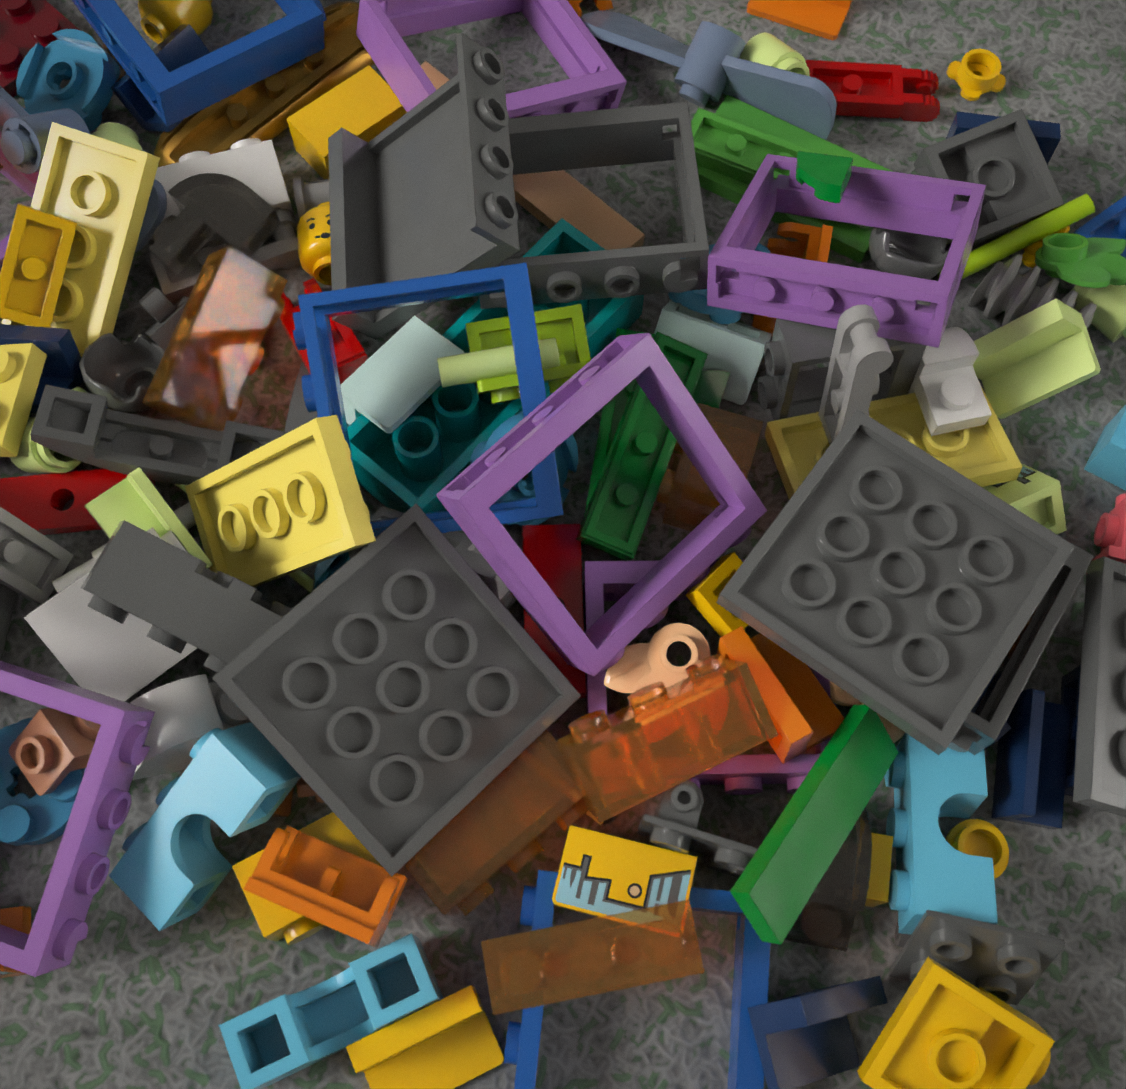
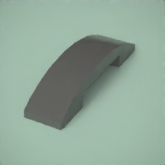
(166, 451)

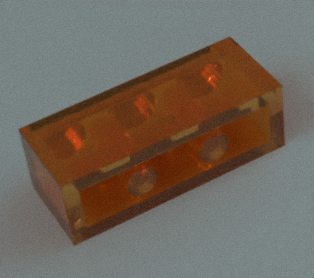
(217, 341)
(666, 735)
(499, 828)
(591, 956)

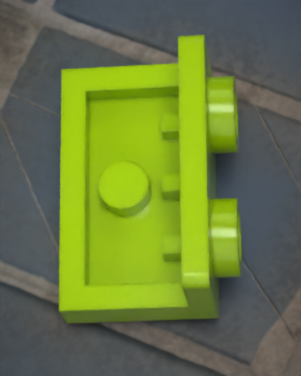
(562, 323)

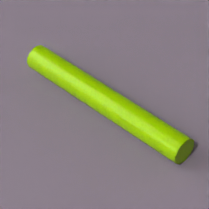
(1028, 234)

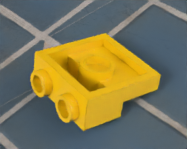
(955, 1039)

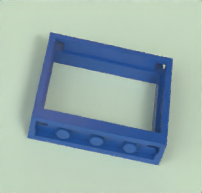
(216, 74)
(323, 388)
(749, 987)

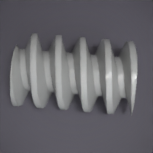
(1019, 294)

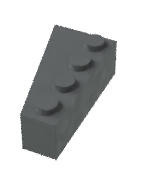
(178, 596)

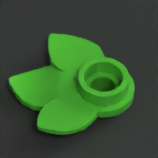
(1083, 260)

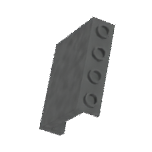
(426, 190)

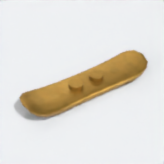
(265, 106)

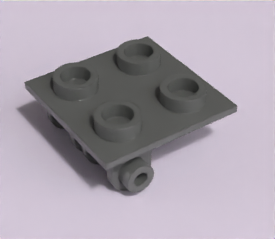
(675, 829)
(980, 952)

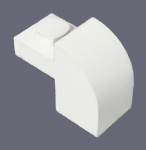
(949, 386)
(181, 717)

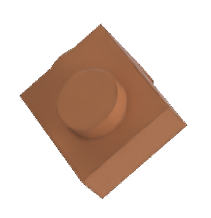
(53, 747)

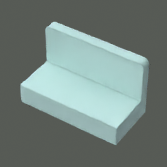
(728, 346)
(397, 376)

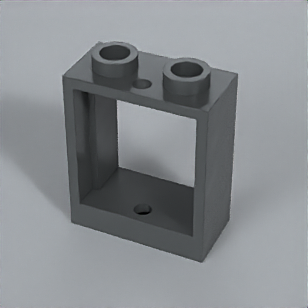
(801, 344)

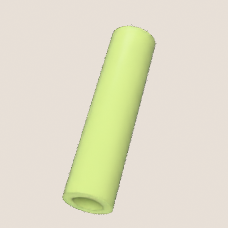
(490, 363)

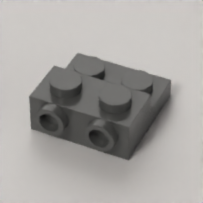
(1006, 161)

